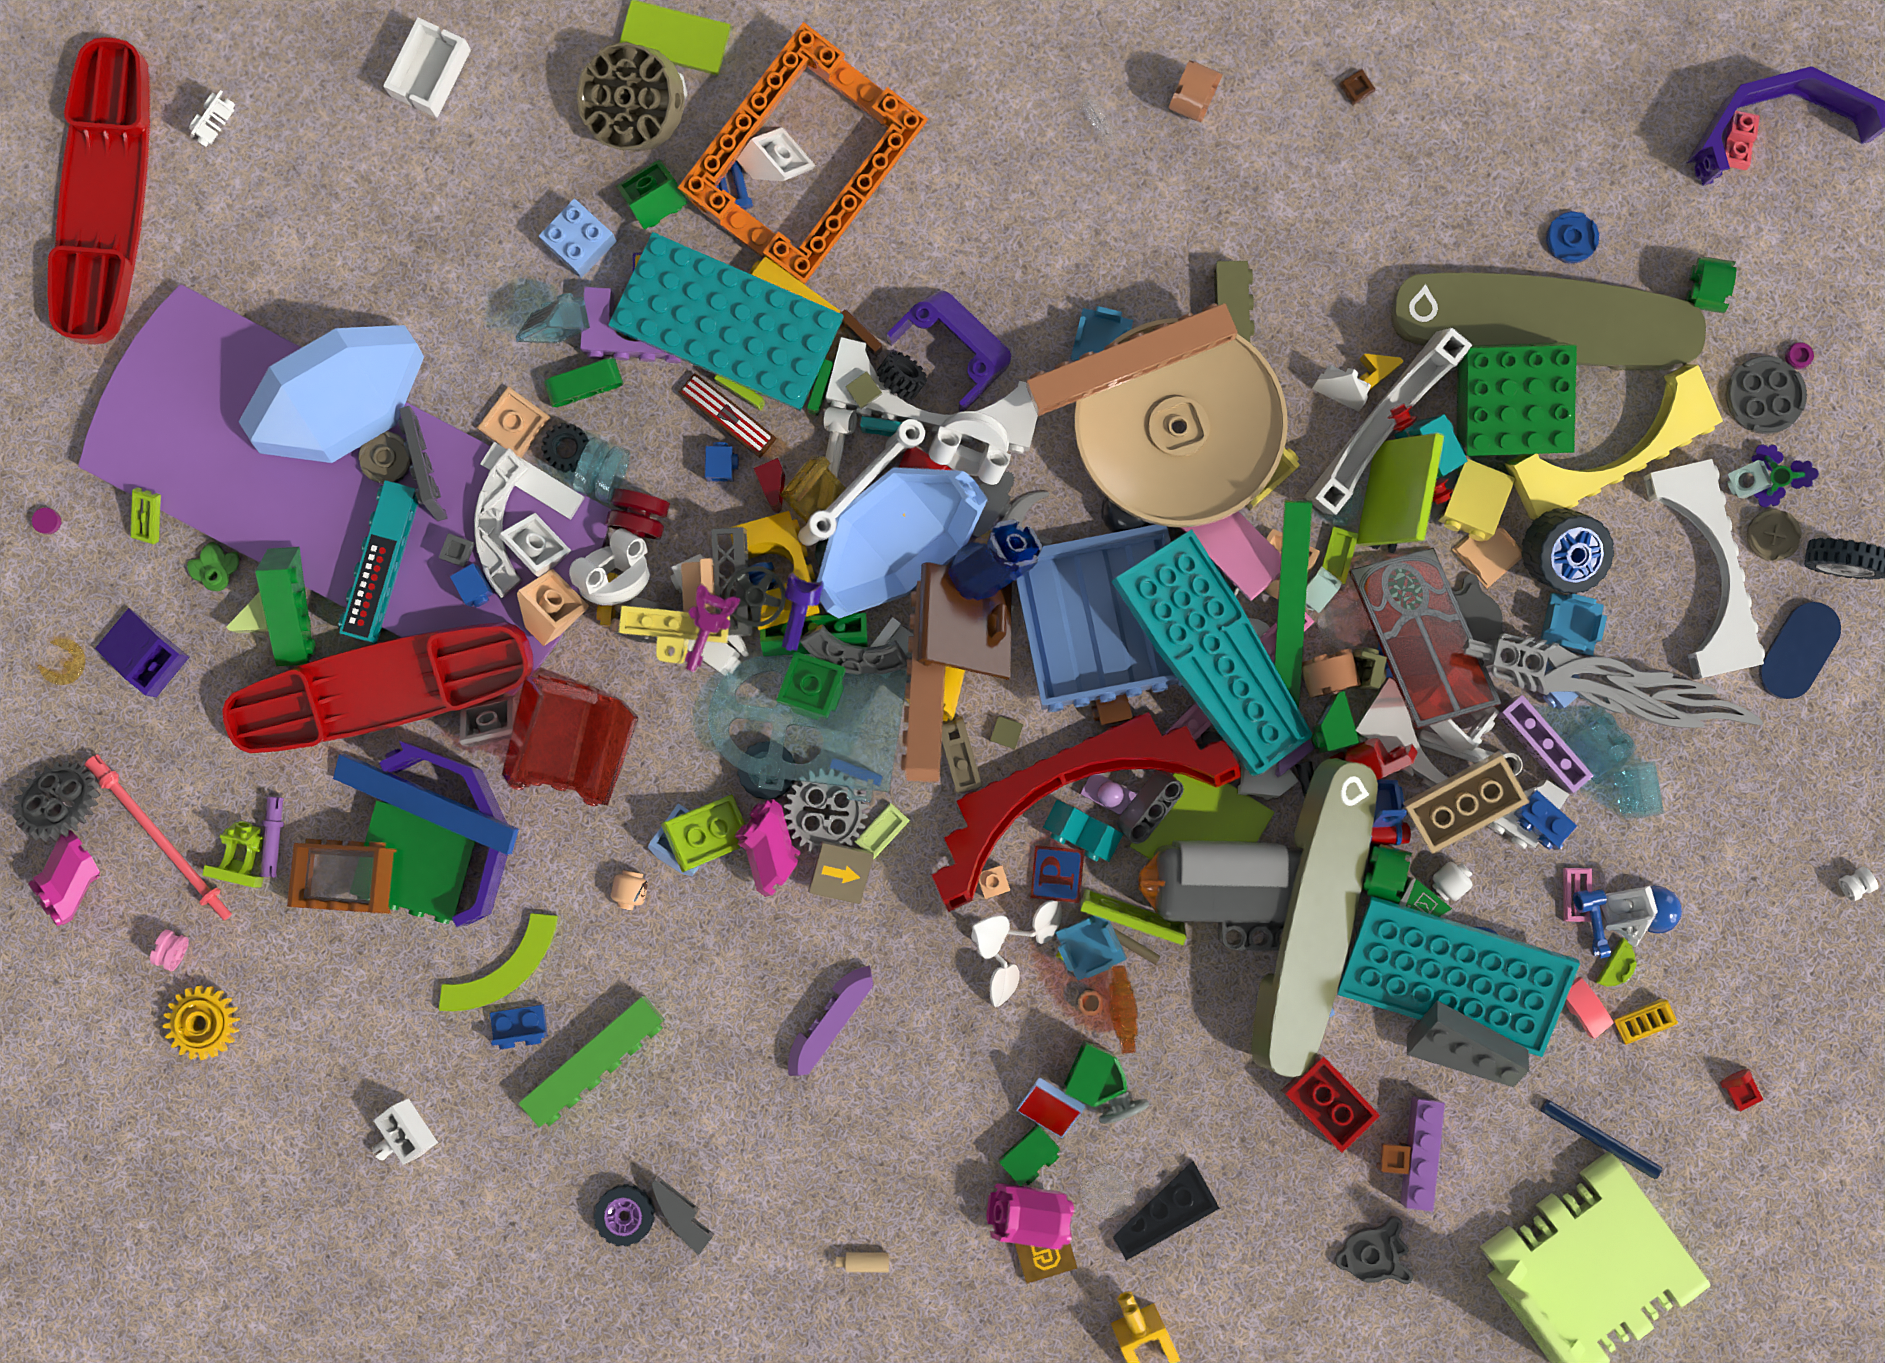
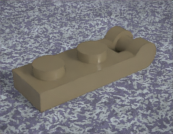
(960, 757)

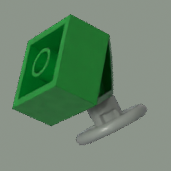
(1099, 1078)

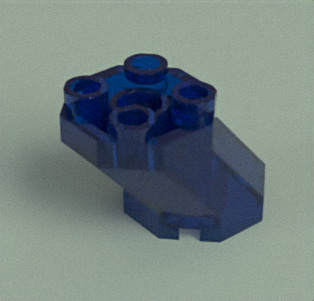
(994, 560)

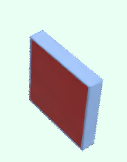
(1050, 1107)

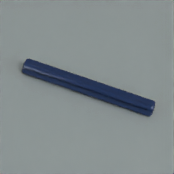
(1601, 1139)

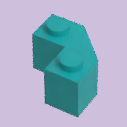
(1080, 829)

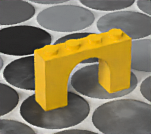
(779, 536)

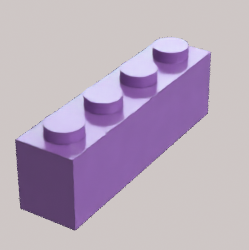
(1424, 1144)

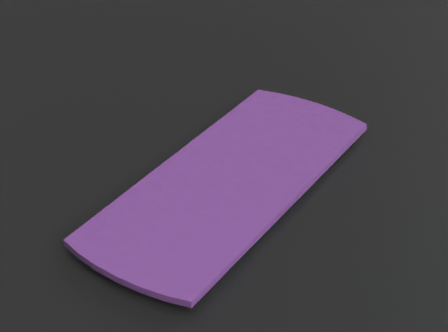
(177, 432)

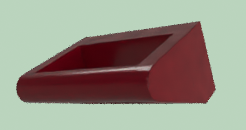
(772, 482)

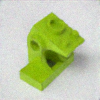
(236, 870)

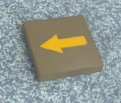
(841, 872)

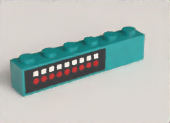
(379, 562)

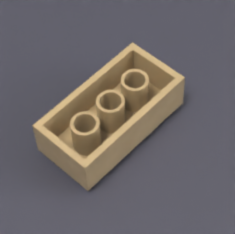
(1466, 802)

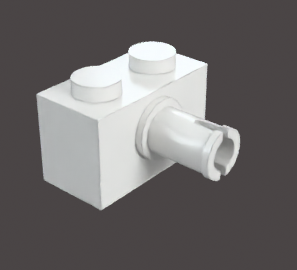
(403, 1133)

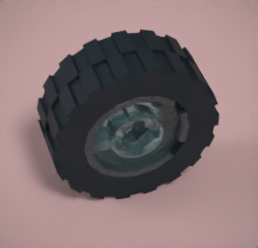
(751, 781)

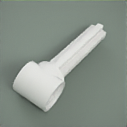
(838, 423)
(1436, 743)

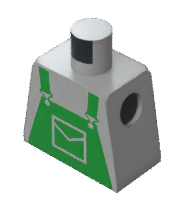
(1420, 898)

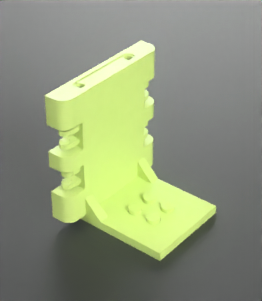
(1592, 1267)

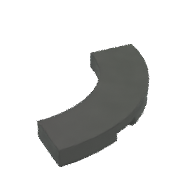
(854, 658)

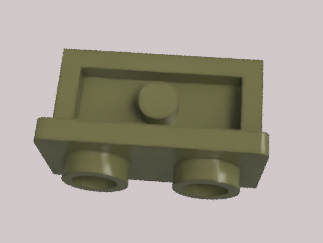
(1370, 668)

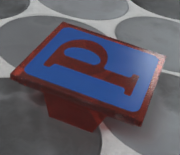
(1057, 874)

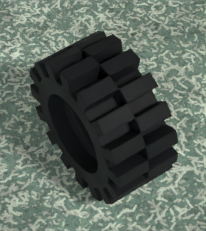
(901, 375)
(552, 440)

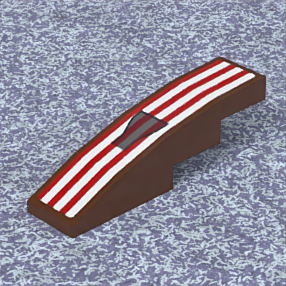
(727, 415)

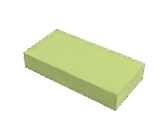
(882, 830)

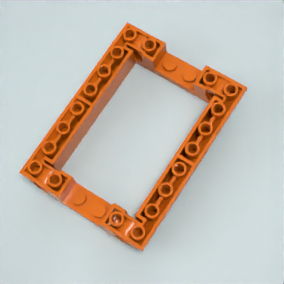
(813, 51)

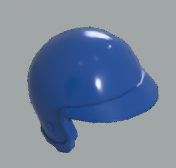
(1668, 910)

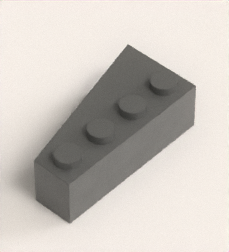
(1467, 1046)

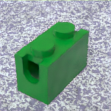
(1030, 1155)

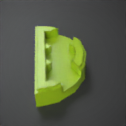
(1619, 965)

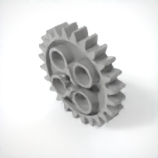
(822, 829)

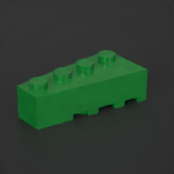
(285, 606)

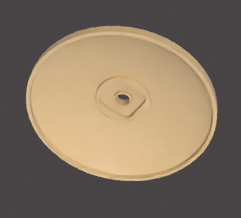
(1212, 469)

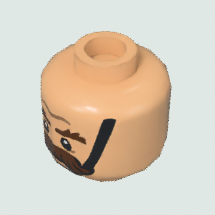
(629, 889)

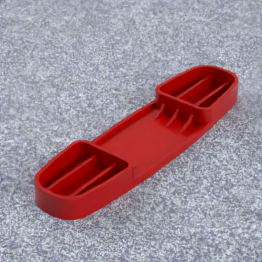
(100, 191)
(378, 687)

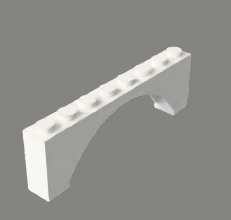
(1431, 363)
(1013, 412)
(1697, 496)
(1391, 723)

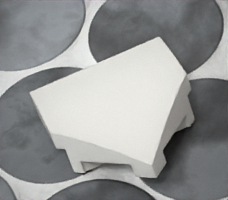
(1343, 387)
(1265, 784)
(1630, 912)

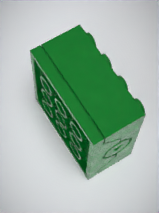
(1517, 399)

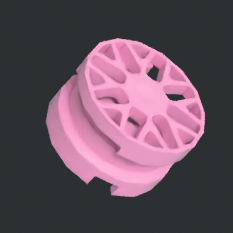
(169, 950)

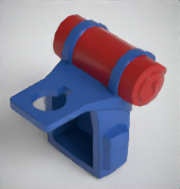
(1388, 817)

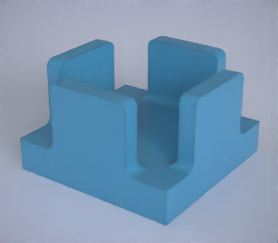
(1098, 329)
(1574, 623)
(1090, 947)

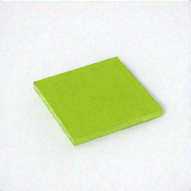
(1400, 490)
(1208, 815)

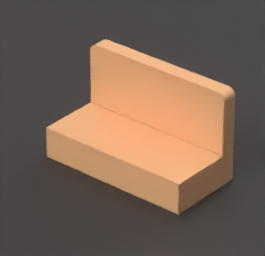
(692, 576)

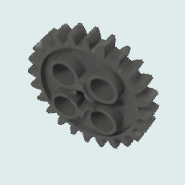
(49, 817)

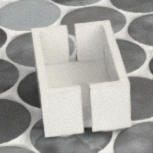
(427, 67)

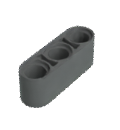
(1150, 806)

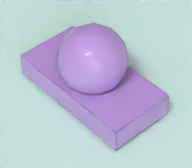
(1107, 793)

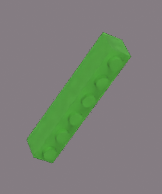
(592, 1061)

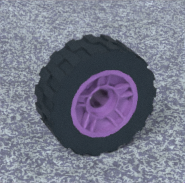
(609, 1212)

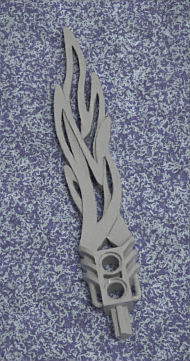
(1617, 700)

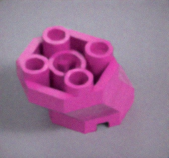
(768, 846)
(64, 879)
(1030, 1216)

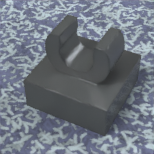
(456, 550)

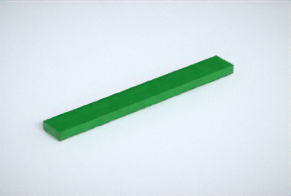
(1292, 594)

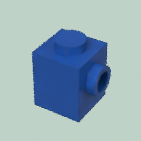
(720, 462)
(472, 586)

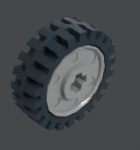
(1845, 558)

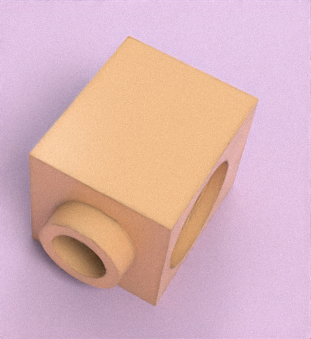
(993, 882)

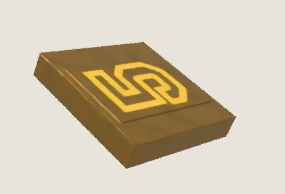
(1042, 1263)

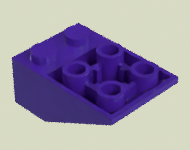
(141, 654)

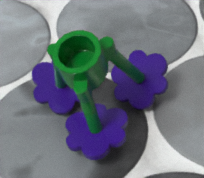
(1799, 475)

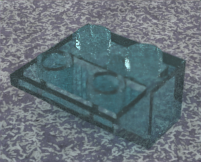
(1601, 745)
(1639, 790)

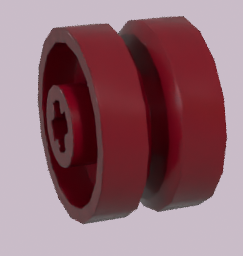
(637, 513)

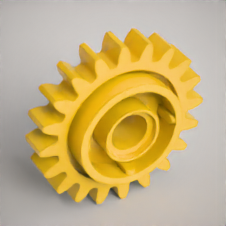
(185, 1027)

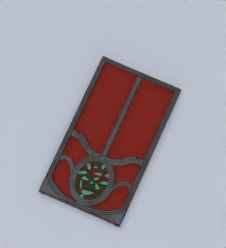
(1424, 638)

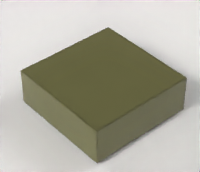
(863, 390)
(1006, 732)

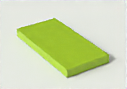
(679, 36)
(1132, 916)

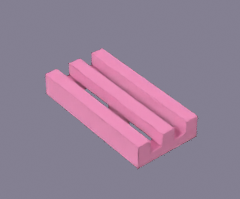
(1567, 892)

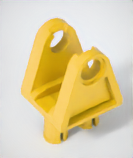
(1139, 1327)

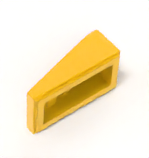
(1662, 1004)

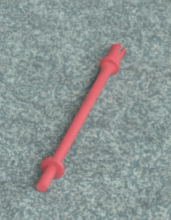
(109, 780)

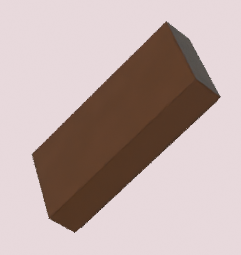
(861, 333)

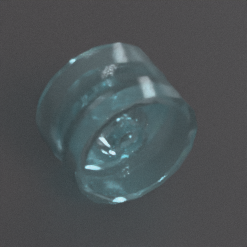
(601, 469)

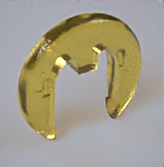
(74, 668)

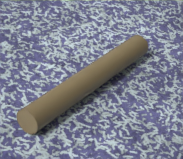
(1137, 947)

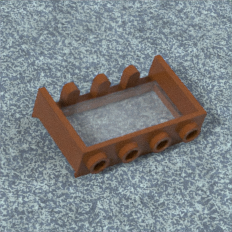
(341, 876)

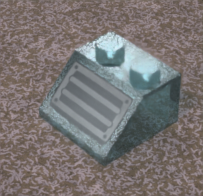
(555, 321)

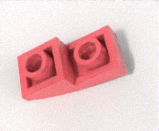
(1740, 138)
(1588, 1008)

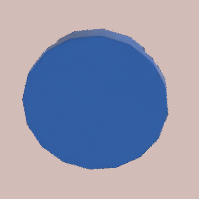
(1572, 245)

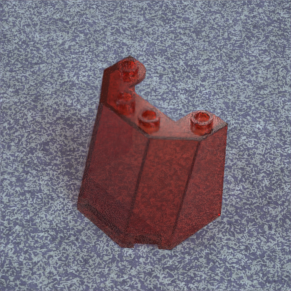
(568, 738)

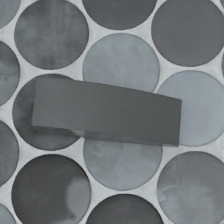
(680, 1215)

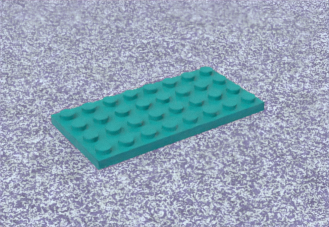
(726, 321)
(1414, 959)

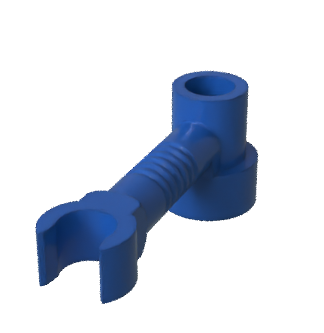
(1591, 901)

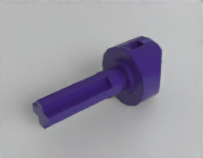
(802, 595)

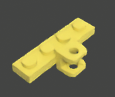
(669, 627)

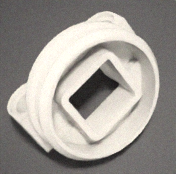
(987, 465)
(624, 553)

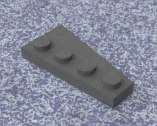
(427, 491)

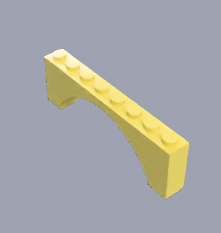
(1683, 414)

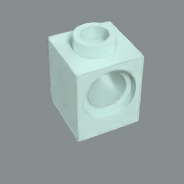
(1761, 479)
(1321, 589)

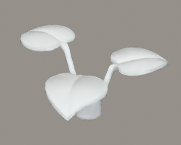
(990, 935)

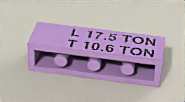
(1544, 744)

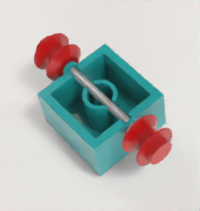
(1452, 451)

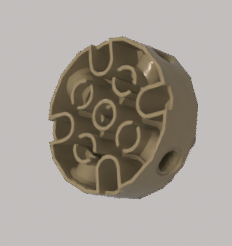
(630, 97)

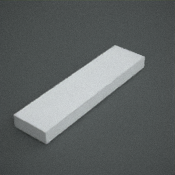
(540, 485)

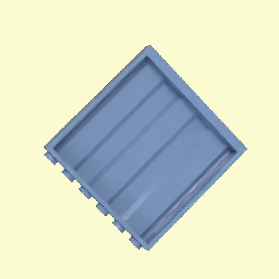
(1080, 627)

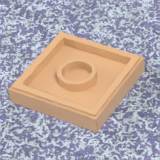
(514, 422)

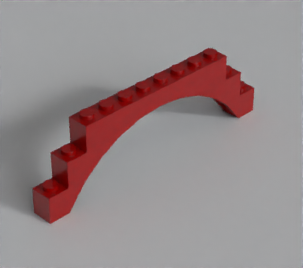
(1122, 747)

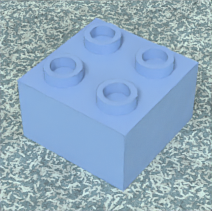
(577, 238)

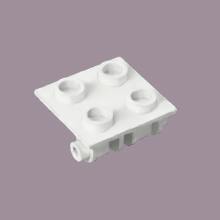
(215, 105)

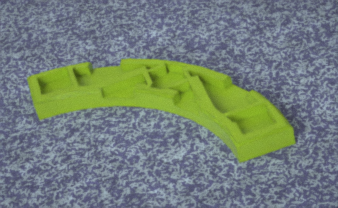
(507, 977)

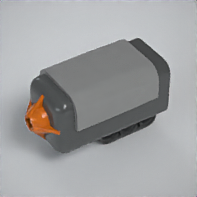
(1226, 883)

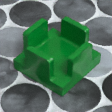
(811, 686)

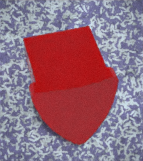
(1742, 1089)

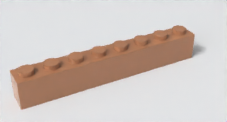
(1131, 359)
(924, 710)

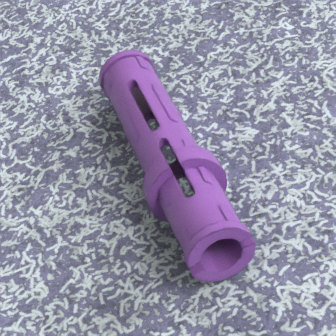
(271, 837)

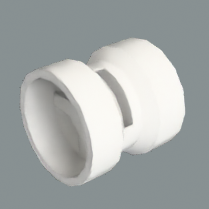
(1858, 884)

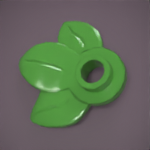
(211, 563)

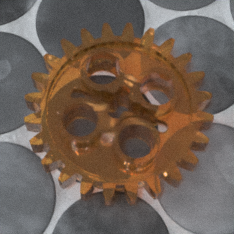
(1123, 1009)

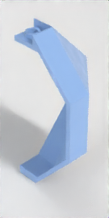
(333, 393)
(881, 552)

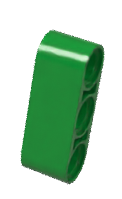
(583, 382)

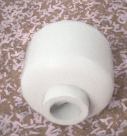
(1452, 881)

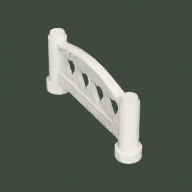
(823, 523)

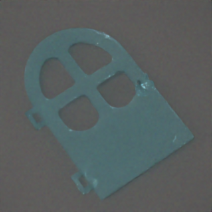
(856, 737)

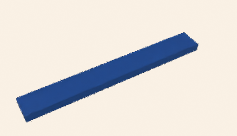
(426, 804)

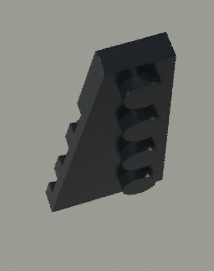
(1170, 1211)

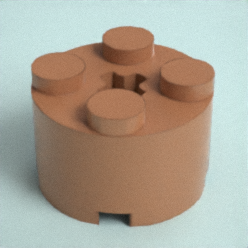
(1195, 91)
(1330, 673)

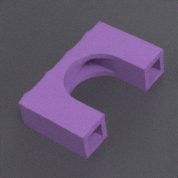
(603, 340)

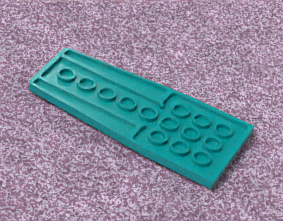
(1214, 651)

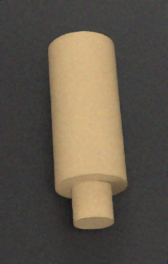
(864, 1262)

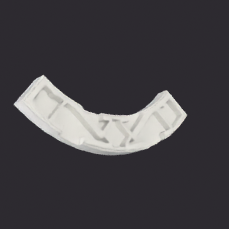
(489, 522)

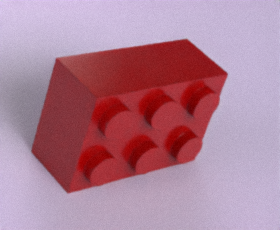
(1331, 1103)

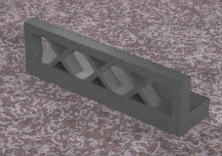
(740, 562)

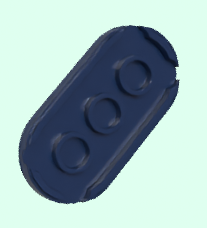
(1800, 650)

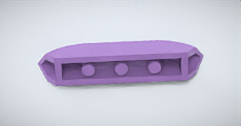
(808, 1050)

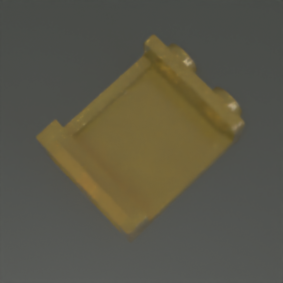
(812, 488)

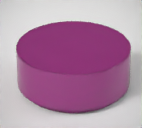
(1799, 355)
(46, 521)

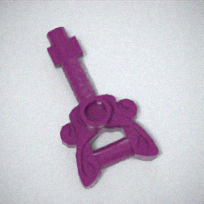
(708, 622)

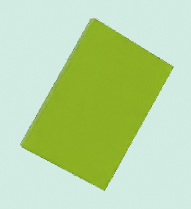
(704, 833)

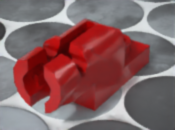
(1375, 756)

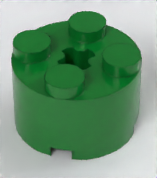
(1712, 284)
(1388, 873)

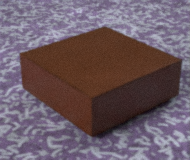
(1357, 87)

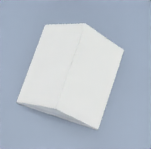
(535, 544)

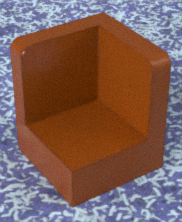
(1394, 1158)

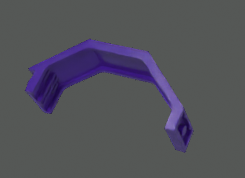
(1807, 83)
(482, 793)

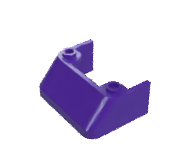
(990, 353)

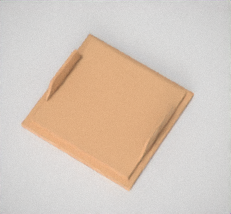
(1489, 558)

